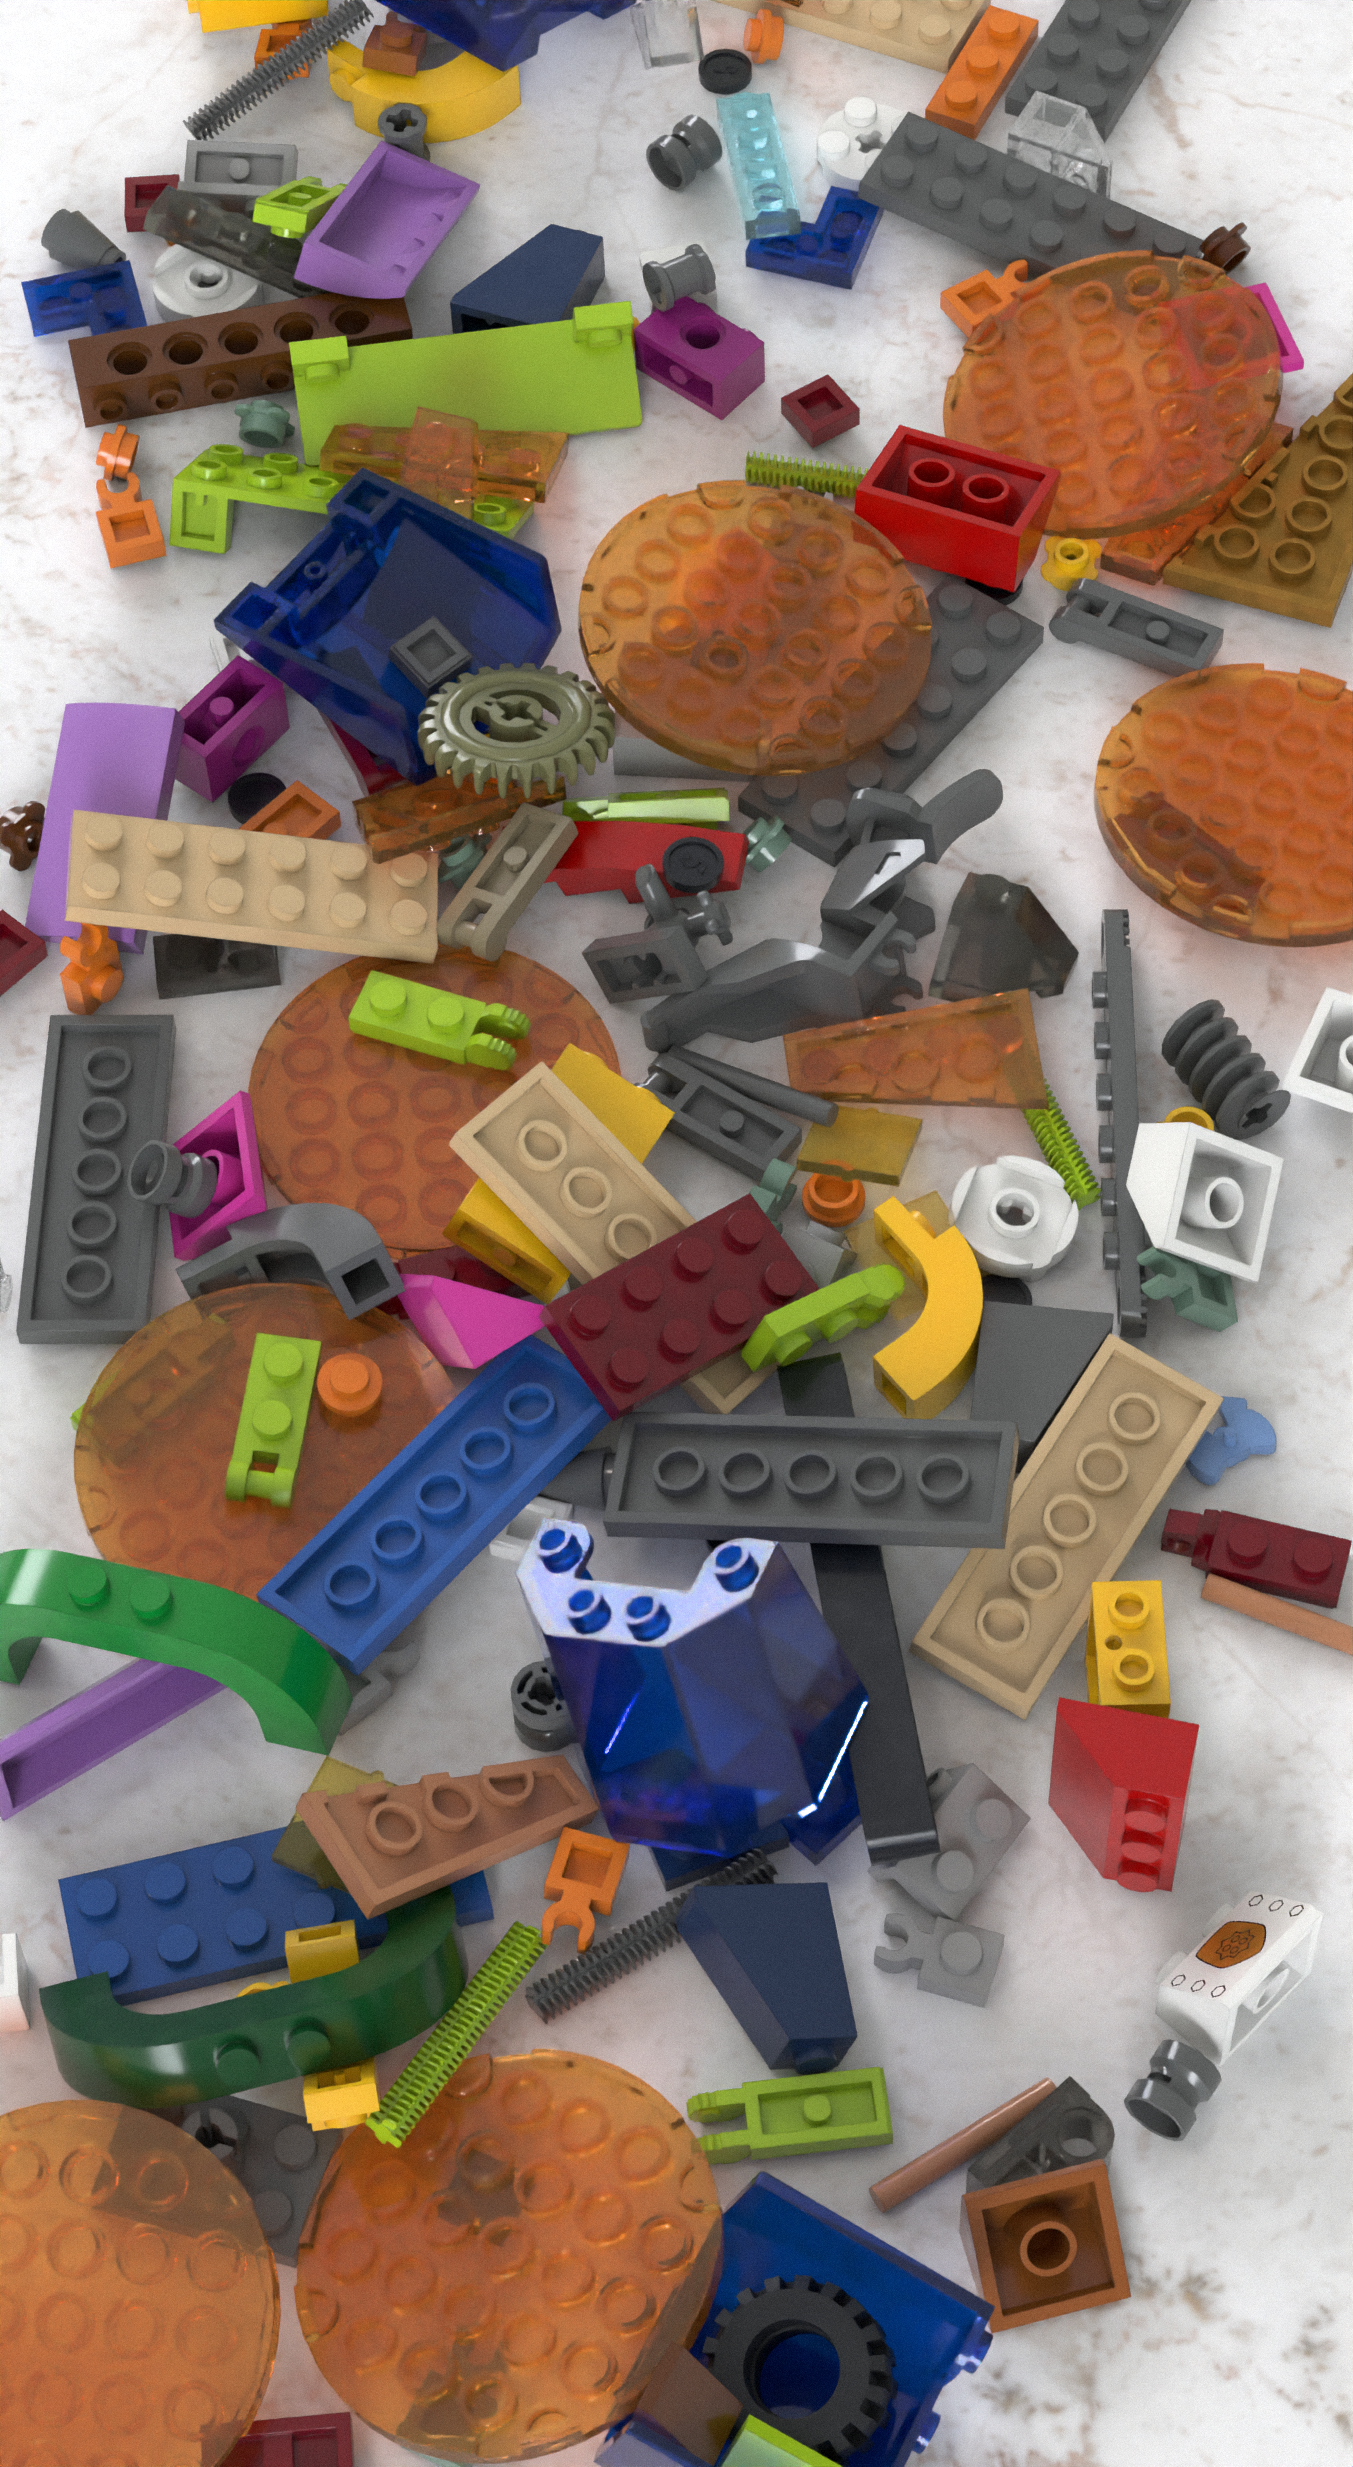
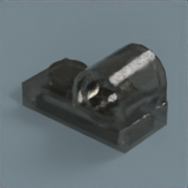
(211, 965)
(1038, 2139)

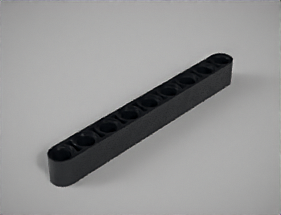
(860, 1613)

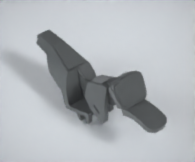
(864, 928)

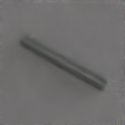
(277, 69)
(634, 1943)

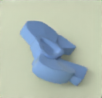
(1243, 1435)

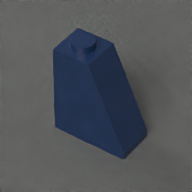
(533, 283)
(776, 1967)

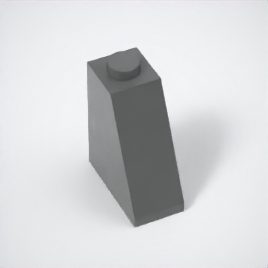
(1032, 1364)

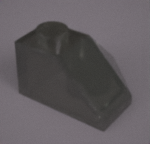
(1000, 943)

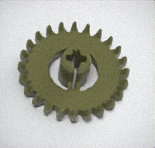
(519, 740)

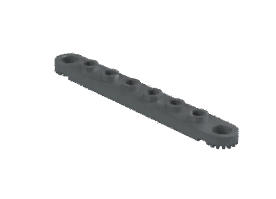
(1119, 1096)

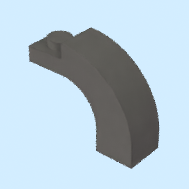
(305, 1246)

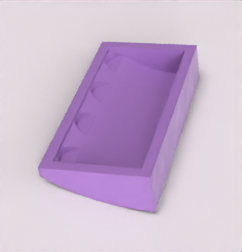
(384, 226)
(109, 763)
(94, 1728)

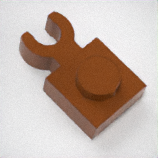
(395, 46)

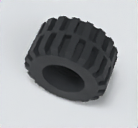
(808, 2308)

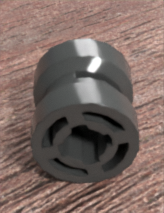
(687, 150)
(177, 1180)
(540, 1721)
(1172, 2090)

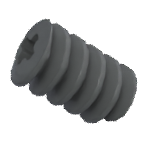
(1224, 1072)

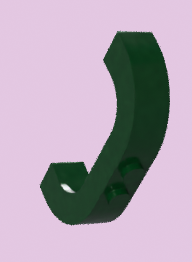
(265, 2034)

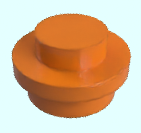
(764, 36)
(117, 453)
(833, 1201)
(349, 1384)

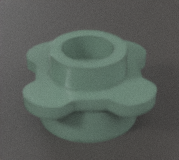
(264, 423)
(766, 842)
(462, 858)

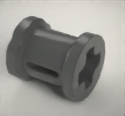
(394, 128)
(679, 277)

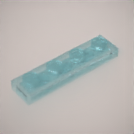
(758, 166)

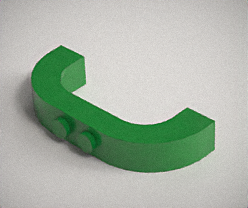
(178, 1623)

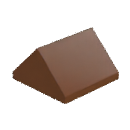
(1044, 2245)

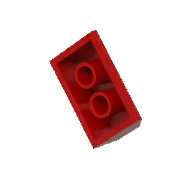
(958, 506)
(1123, 1789)

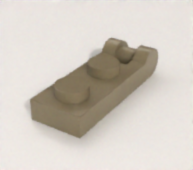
(506, 881)

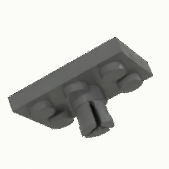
(269, 2154)

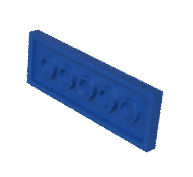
(437, 1503)
(211, 1916)

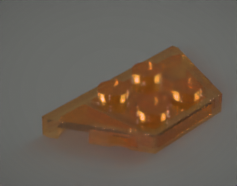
(437, 811)

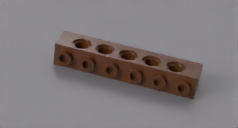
(219, 354)

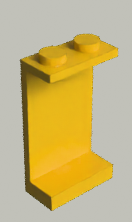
(497, 1236)

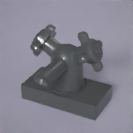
(664, 954)

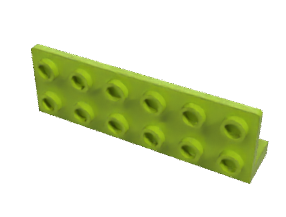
(516, 378)
(209, 485)

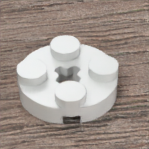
(846, 132)
(180, 297)
(1046, 1207)

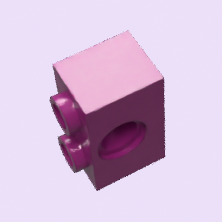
(700, 356)
(230, 727)

